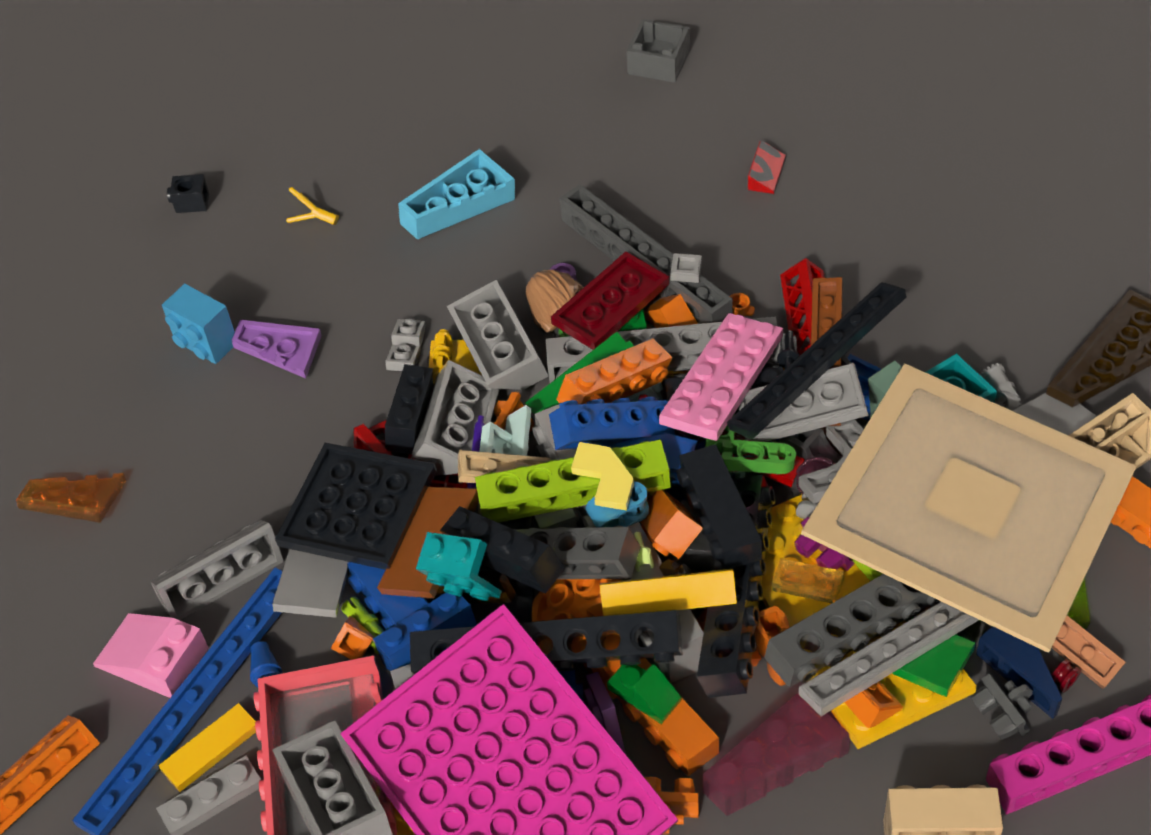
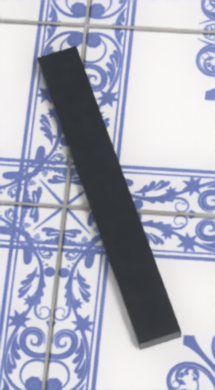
(816, 360)

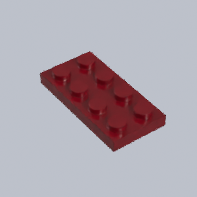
(610, 300)

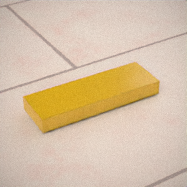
(208, 747)

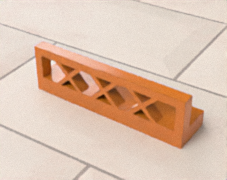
(43, 767)

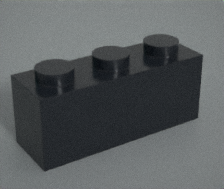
(408, 408)

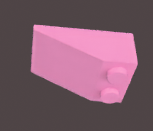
(153, 652)

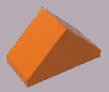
(669, 312)

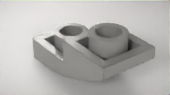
(406, 344)

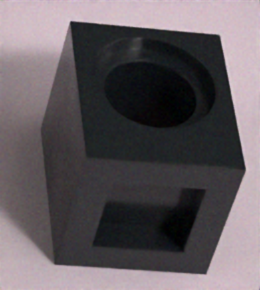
(188, 193)

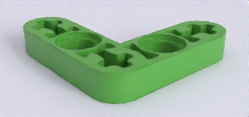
(728, 446)

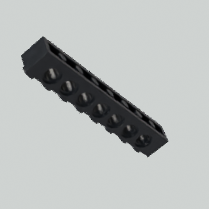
(664, 624)
(730, 628)

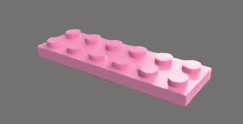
(721, 377)

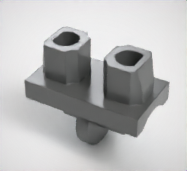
(1010, 720)

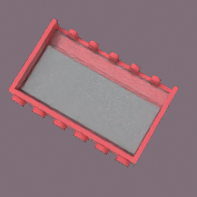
(299, 704)

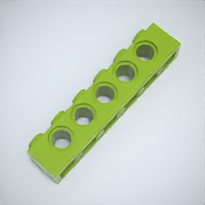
(557, 489)

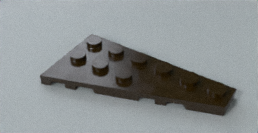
(1109, 355)

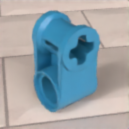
(613, 517)

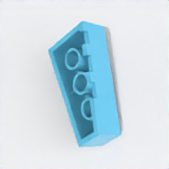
(457, 195)

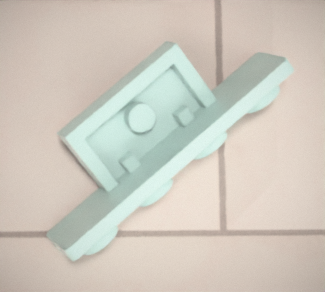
(512, 439)

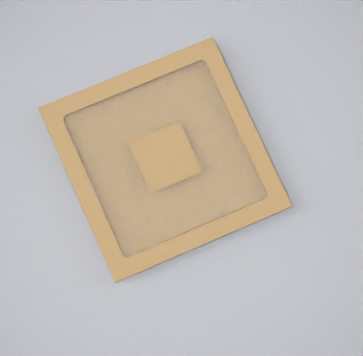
(972, 505)

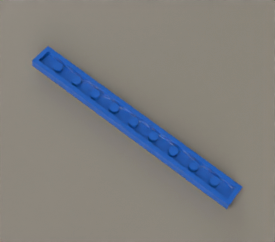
(180, 712)

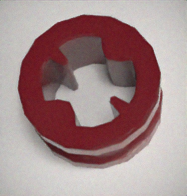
(1065, 675)

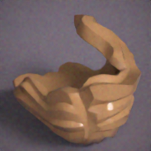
(548, 293)

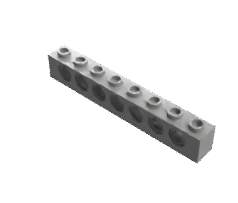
(681, 342)

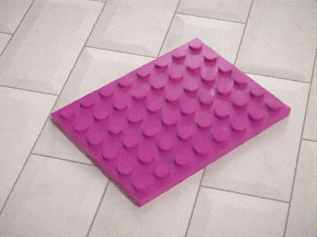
(501, 747)

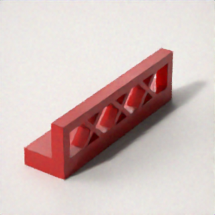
(804, 285)

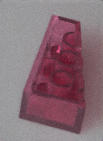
(774, 754)

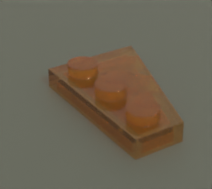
(74, 499)

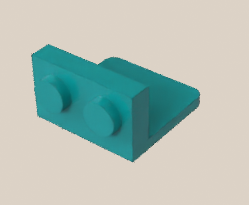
(455, 565)

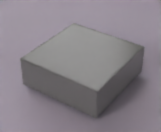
(686, 268)

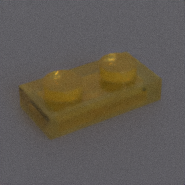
(807, 581)

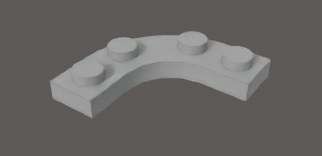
(844, 438)

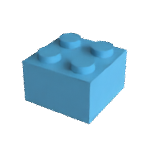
(199, 323)

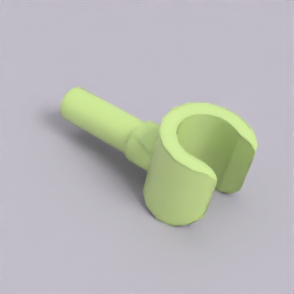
(644, 555)

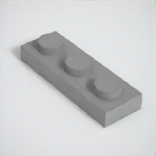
(209, 797)

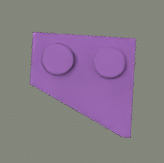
(602, 707)

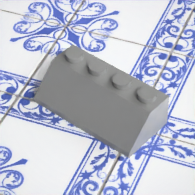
(497, 339)
(451, 415)
(218, 570)

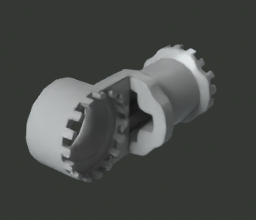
(1005, 389)

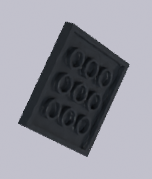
(356, 505)

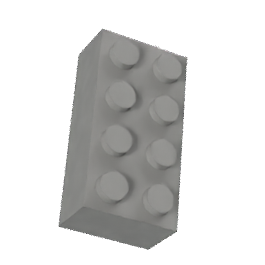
(330, 785)

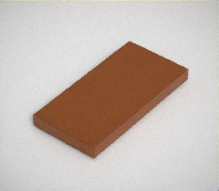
(432, 514)

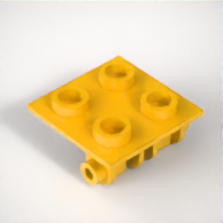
(446, 349)

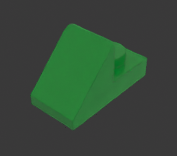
(645, 690)

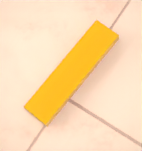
(668, 593)

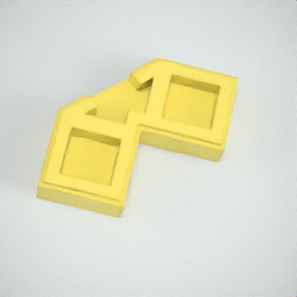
(602, 463)

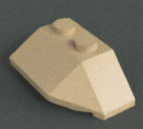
(1121, 431)

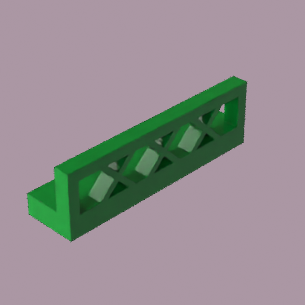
(547, 396)

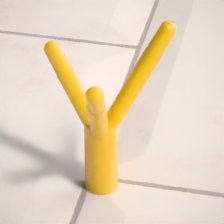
(315, 213)

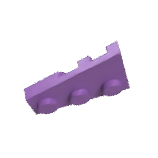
(278, 344)

